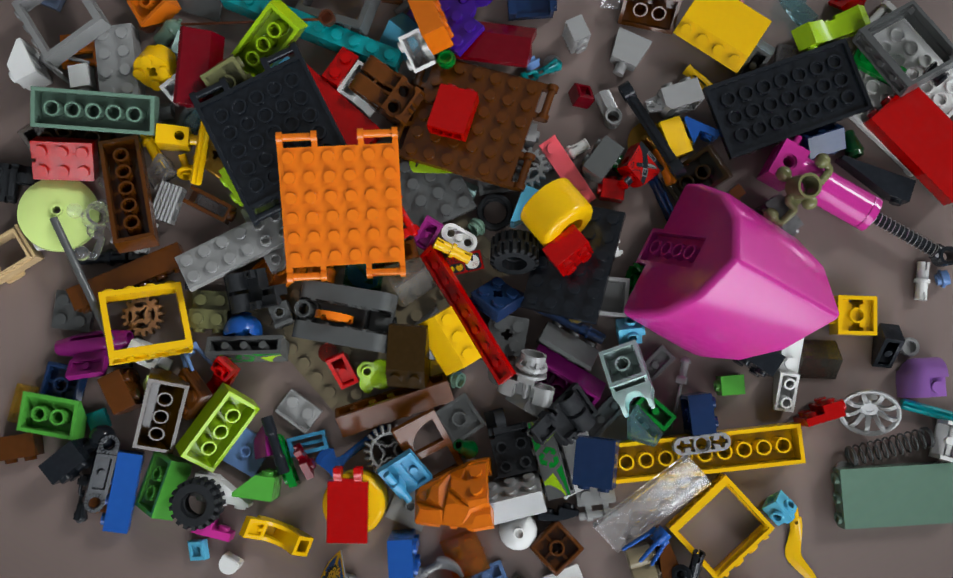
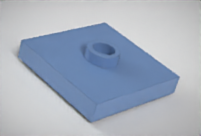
(242, 454)

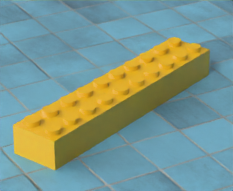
(749, 449)

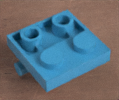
(405, 474)

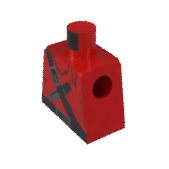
(638, 166)

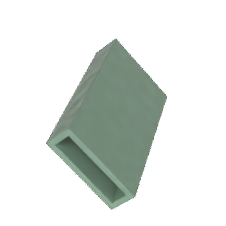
(893, 494)

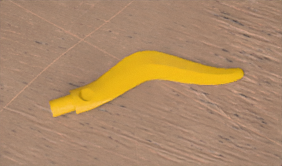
(793, 548)

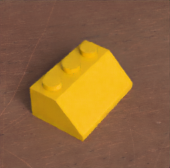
(450, 341)

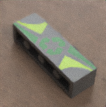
(248, 348)
(552, 467)

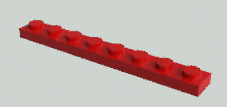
(468, 315)

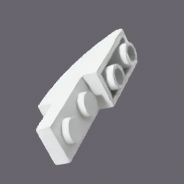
(787, 378)

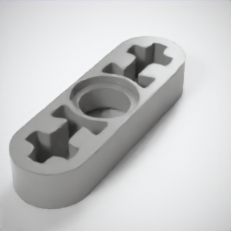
(716, 447)

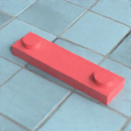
(564, 166)

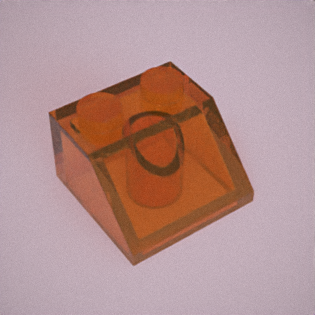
(467, 552)

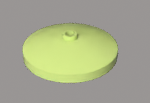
(41, 203)

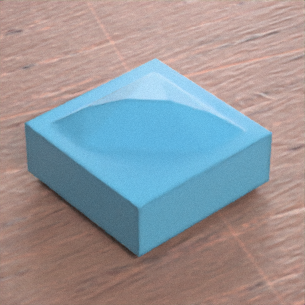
(198, 549)

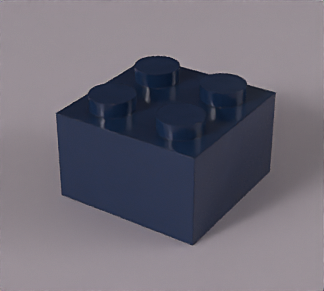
(698, 413)

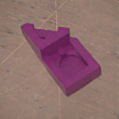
(261, 445)

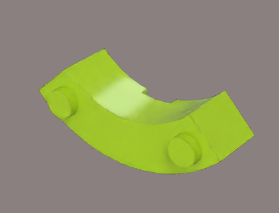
(820, 32)

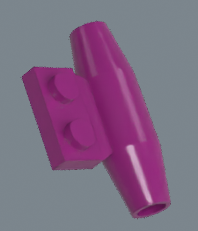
(90, 352)

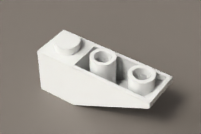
(227, 487)

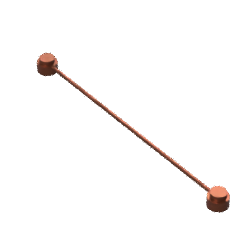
(326, 17)

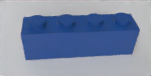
(123, 492)

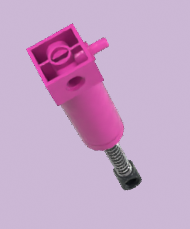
(845, 198)

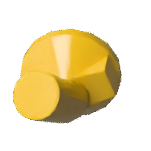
(185, 171)

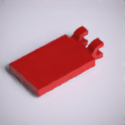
(347, 507)

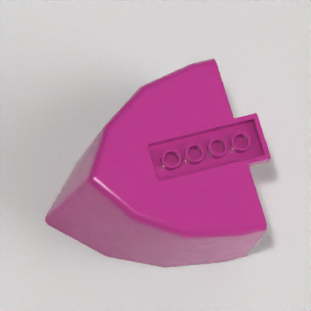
(728, 280)

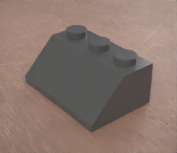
(568, 345)

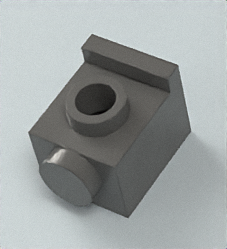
(286, 318)

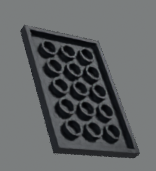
(582, 292)

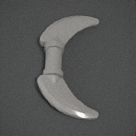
(441, 562)

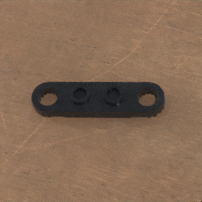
(101, 473)

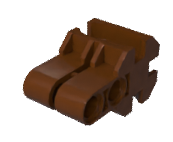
(389, 83)

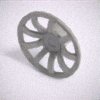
(871, 407)

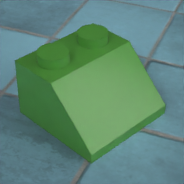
(262, 486)

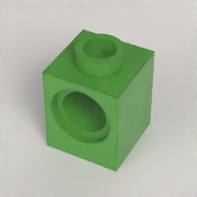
(729, 385)

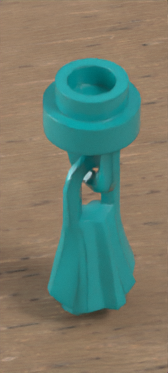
(553, 66)

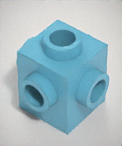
(629, 330)
(779, 508)

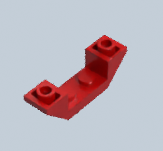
(224, 371)

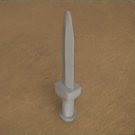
(681, 379)

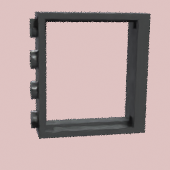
(359, 26)
(887, 65)

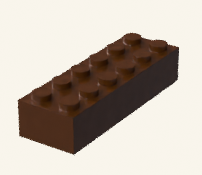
(128, 194)

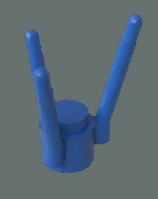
(660, 538)

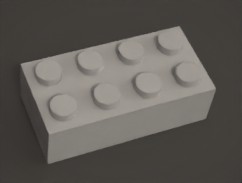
(115, 59)
(517, 497)

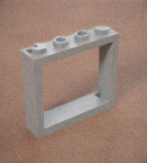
(73, 42)

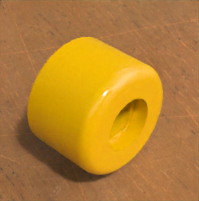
(555, 209)
(377, 497)

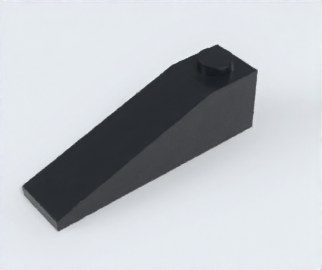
(884, 183)

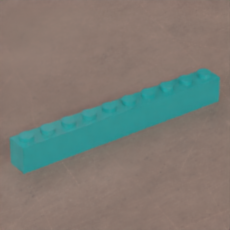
(330, 37)

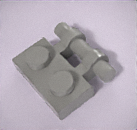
(593, 497)

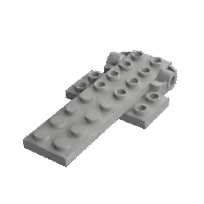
(236, 250)

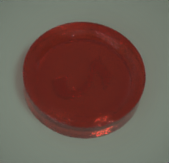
(326, 351)

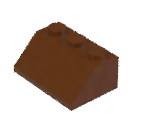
(650, 14)

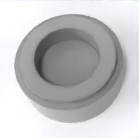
(910, 347)

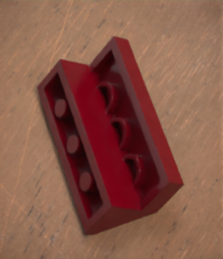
(502, 45)
(197, 53)

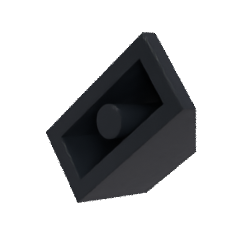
(886, 345)

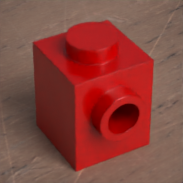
(610, 190)

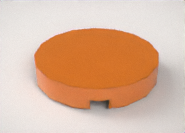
(334, 316)

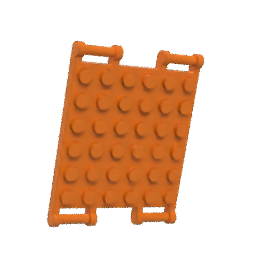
(341, 204)

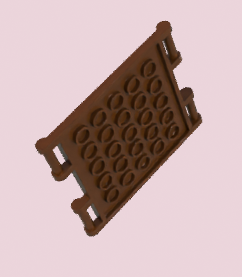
(497, 131)

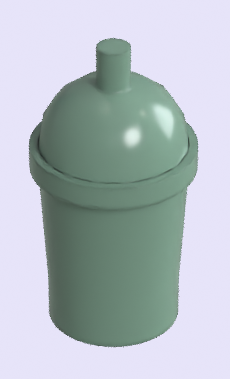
(167, 32)

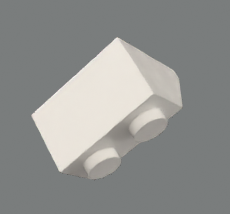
(25, 66)

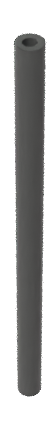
(78, 270)

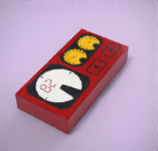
(460, 267)

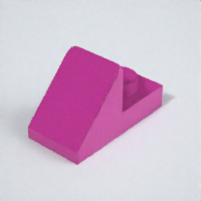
(219, 532)

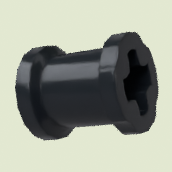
(938, 80)

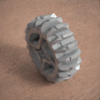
(381, 444)

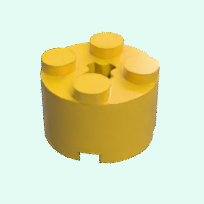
(155, 66)

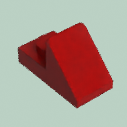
(342, 370)

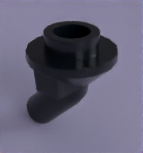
(681, 571)

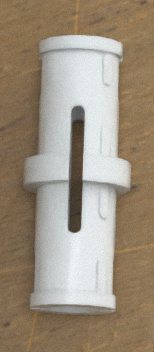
(922, 281)

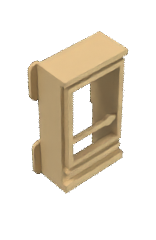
(32, 257)

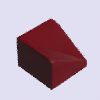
(581, 95)

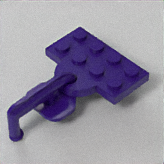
(461, 21)

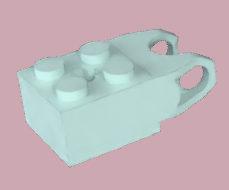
(628, 381)

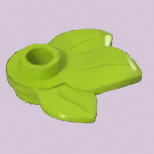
(375, 377)

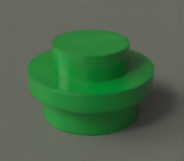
(446, 59)

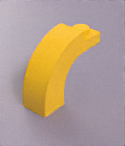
(277, 532)

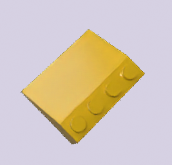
(723, 30)

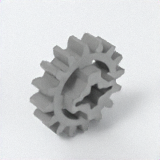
(535, 169)

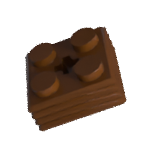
(197, 394)
(569, 547)

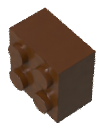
(122, 390)

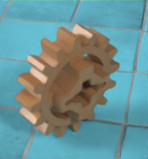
(134, 316)

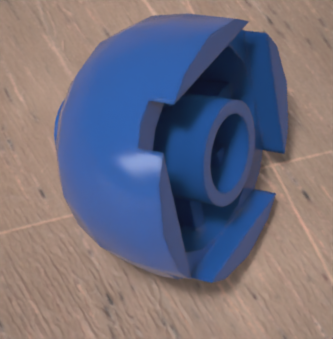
(243, 325)

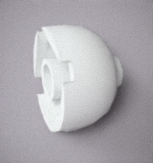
(518, 533)

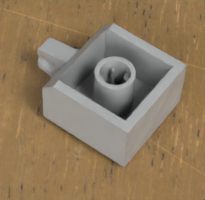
(676, 98)

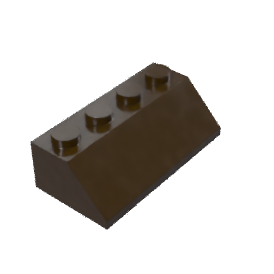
(161, 411)

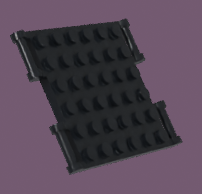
(248, 115)

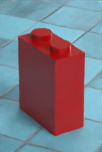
(453, 112)

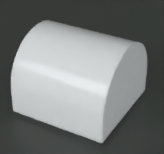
(230, 563)

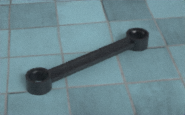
(673, 162)

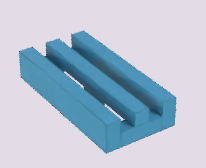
(324, 439)

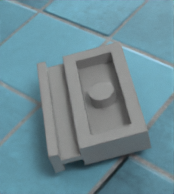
(298, 411)

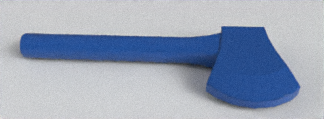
(328, 458)

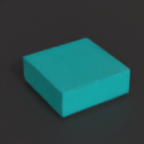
(98, 417)

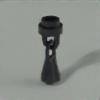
(81, 514)

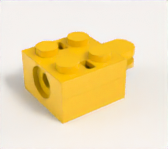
(857, 316)

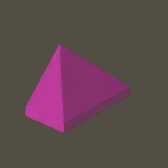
(428, 233)

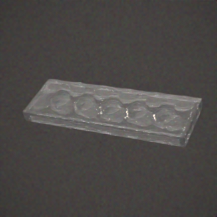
(652, 503)

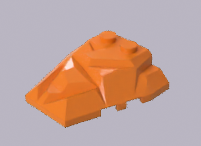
(457, 498)

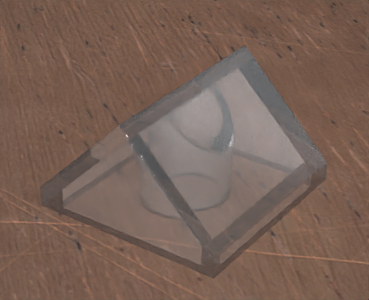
(415, 284)

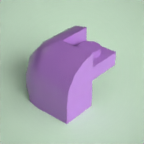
(922, 378)

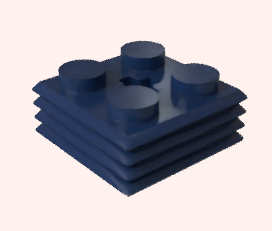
(496, 299)
(53, 379)

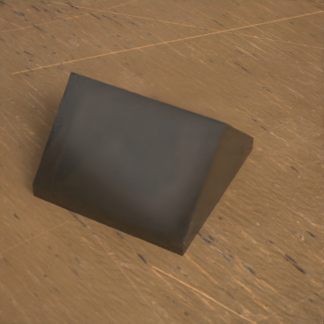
(820, 359)

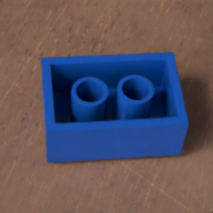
(402, 553)

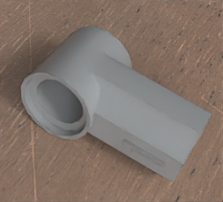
(607, 108)

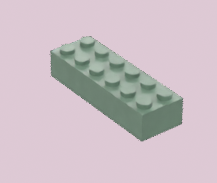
(93, 111)

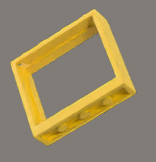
(149, 351)
(749, 545)

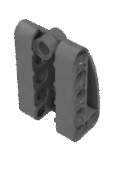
(370, 310)

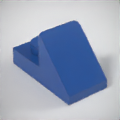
(695, 128)

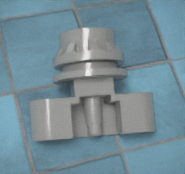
(529, 370)

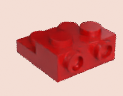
(821, 411)

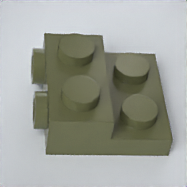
(230, 68)
(209, 311)

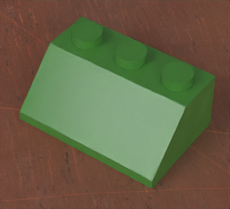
(52, 416)
(161, 478)

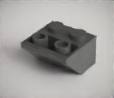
(603, 157)

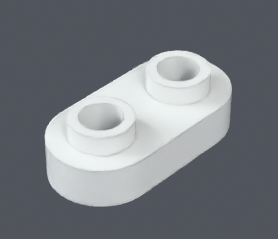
(459, 237)

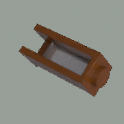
(211, 205)

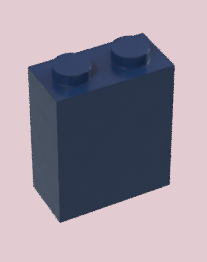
(595, 463)

